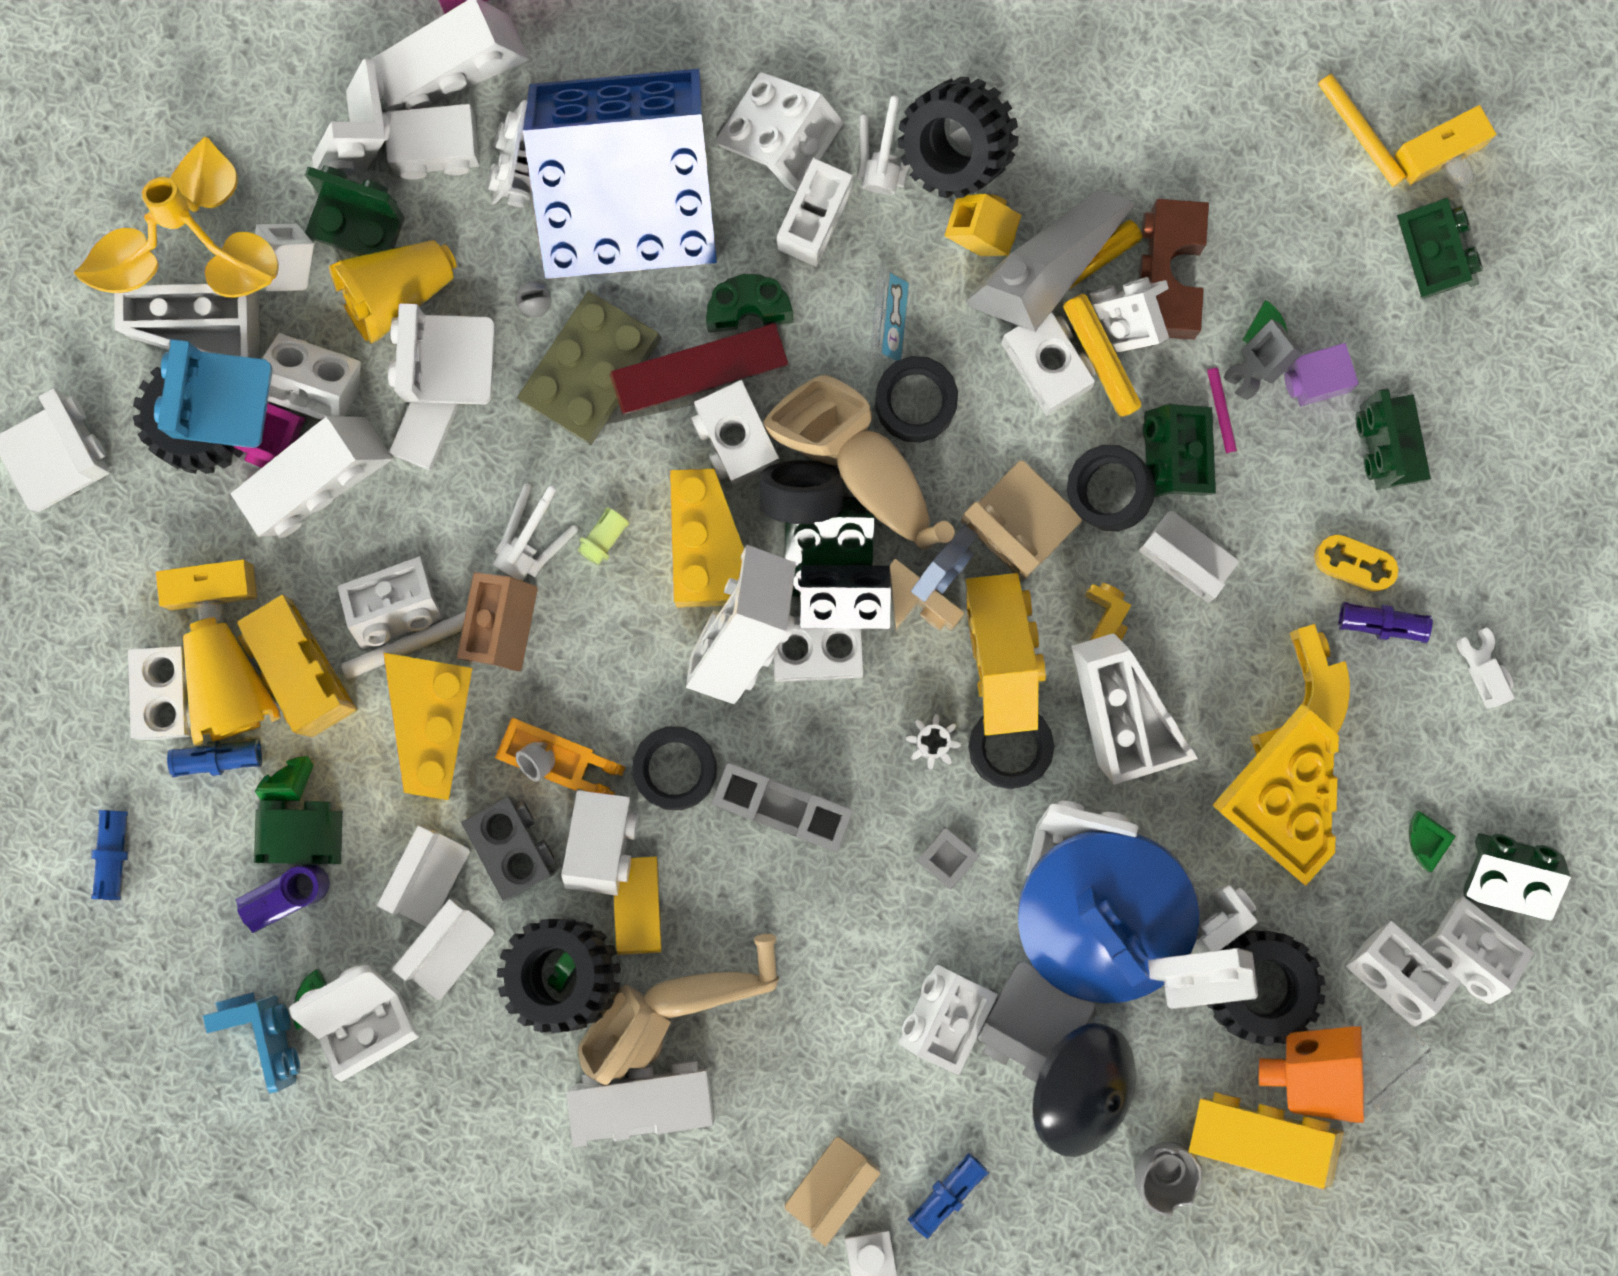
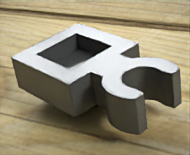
(1267, 359)

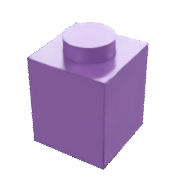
(1321, 375)

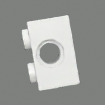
(1050, 387)
(728, 409)

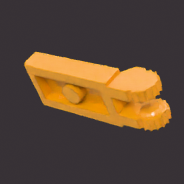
(570, 758)

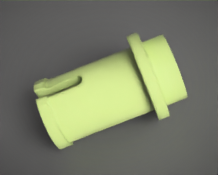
(602, 536)

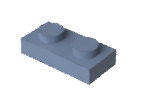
(946, 565)

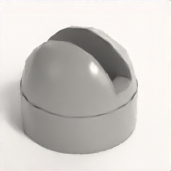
(535, 306)
(535, 760)

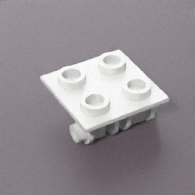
(508, 175)

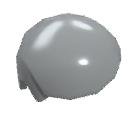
(1171, 1162)

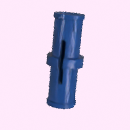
(214, 758)
(109, 855)
(948, 1195)

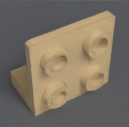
(1021, 519)

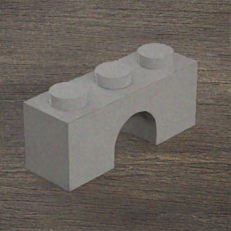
(782, 807)

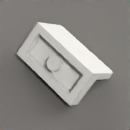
(1189, 556)
(424, 876)
(444, 949)

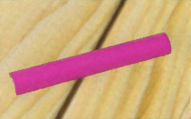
(1221, 409)

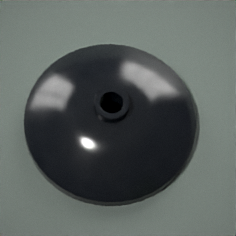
(1084, 1090)

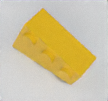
(703, 539)
(1004, 652)
(294, 667)
(427, 719)
(1266, 1140)

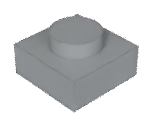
(947, 858)

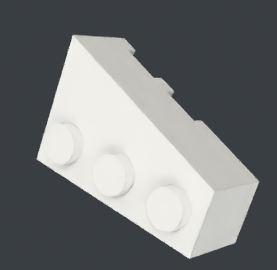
(449, 56)
(310, 474)
(746, 628)
(1124, 714)

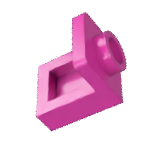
(279, 432)

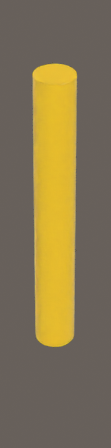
(1362, 130)

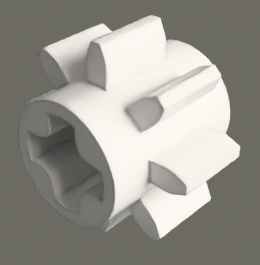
(922, 749)

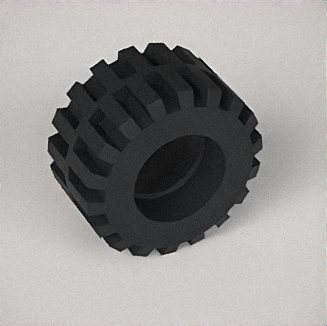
(934, 157)
(177, 452)
(524, 975)
(1301, 996)

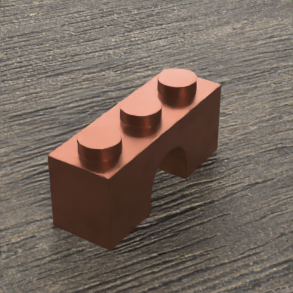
(1172, 231)

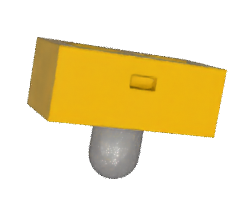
(1447, 149)
(206, 587)

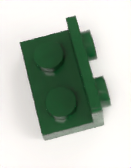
(1439, 247)
(1180, 449)

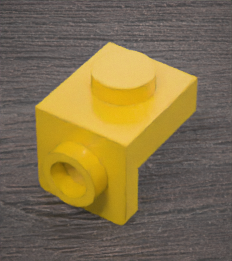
(1115, 612)

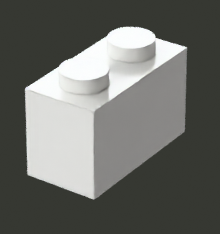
(432, 141)
(598, 842)

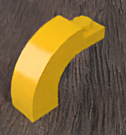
(1325, 686)

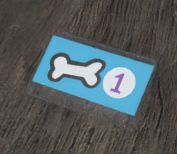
(889, 318)

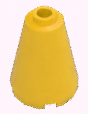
(384, 279)
(222, 684)

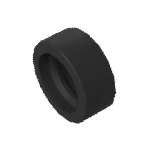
(916, 366)
(1088, 465)
(801, 492)
(644, 753)
(1006, 780)

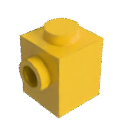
(983, 224)

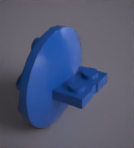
(1104, 910)

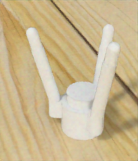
(881, 172)
(515, 555)

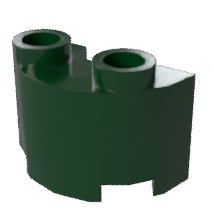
(744, 297)
(298, 835)

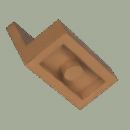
(497, 621)

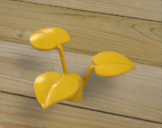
(205, 179)

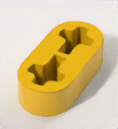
(1360, 554)

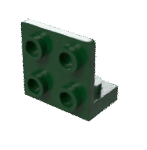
(352, 214)
(1392, 440)
(837, 541)

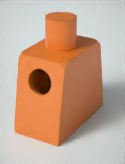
(1321, 1073)

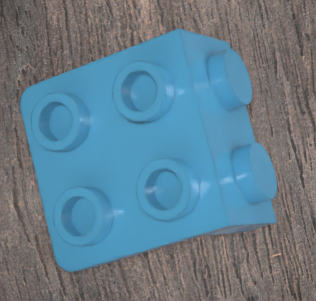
(213, 396)
(269, 1026)

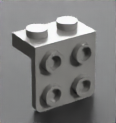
(1030, 1020)

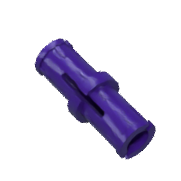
(1385, 622)

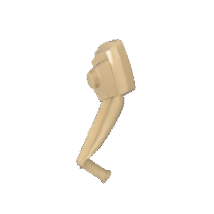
(830, 426)
(636, 1023)

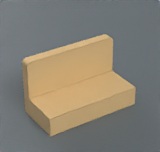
(832, 1189)

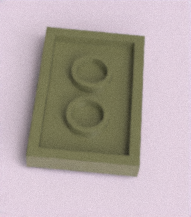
(574, 377)

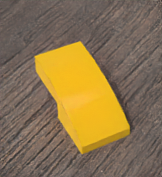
(638, 909)

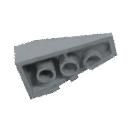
(1042, 270)

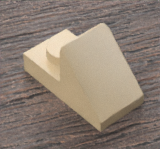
(936, 609)

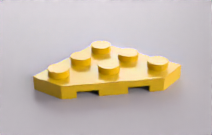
(1289, 795)

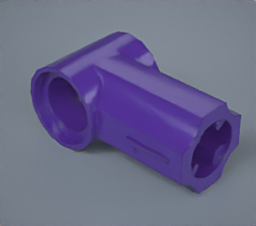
(281, 897)

